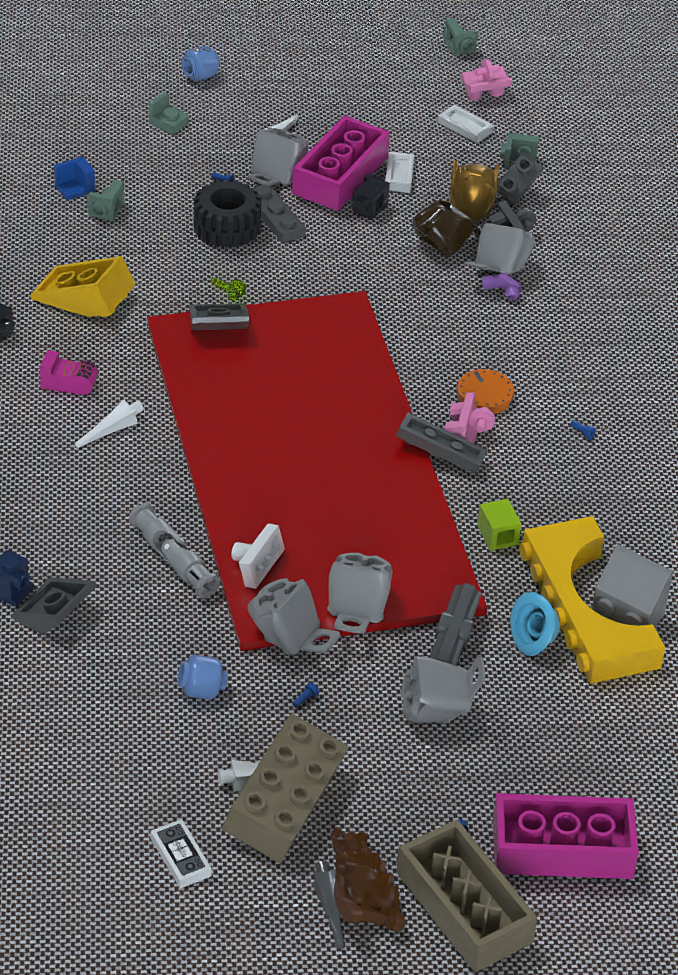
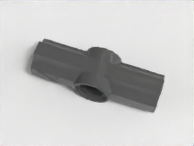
(456, 624)

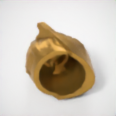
(474, 189)

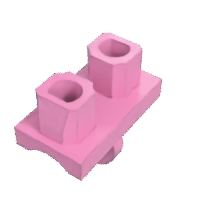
(485, 78)
(469, 419)

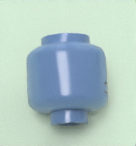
(200, 63)
(202, 677)

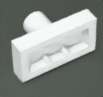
(258, 558)

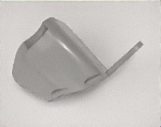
(276, 156)
(503, 249)
(358, 590)
(289, 617)
(439, 690)

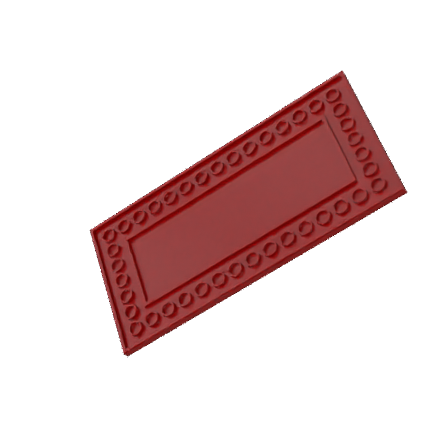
(302, 435)

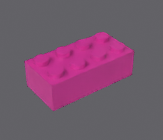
(340, 162)
(565, 836)

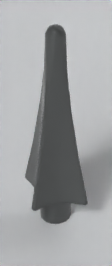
(324, 888)

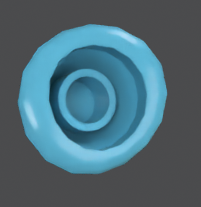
(533, 623)

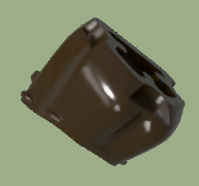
(444, 227)

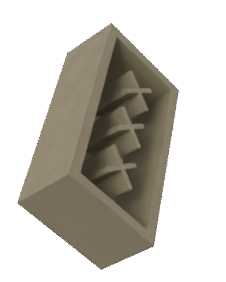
(285, 788)
(466, 895)

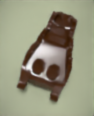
(362, 885)

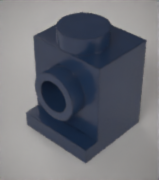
(14, 578)

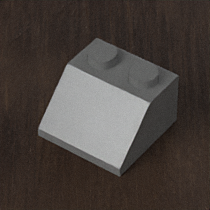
(632, 589)

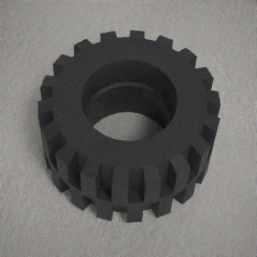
(227, 214)

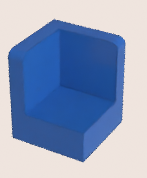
(74, 178)

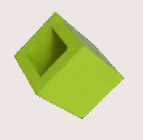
(499, 524)

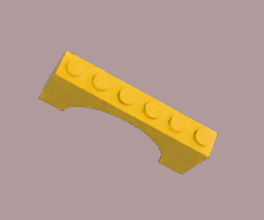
(600, 645)

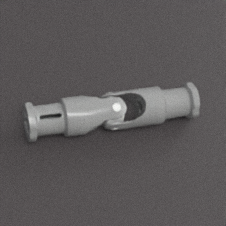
(184, 562)

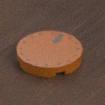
(491, 389)

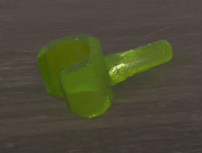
(235, 288)

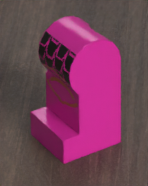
(67, 375)

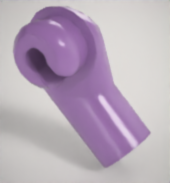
(508, 284)

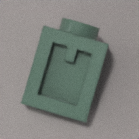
(457, 39)
(165, 116)
(516, 145)
(109, 203)

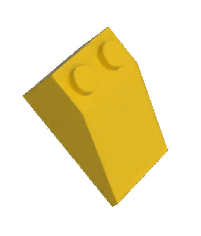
(86, 286)

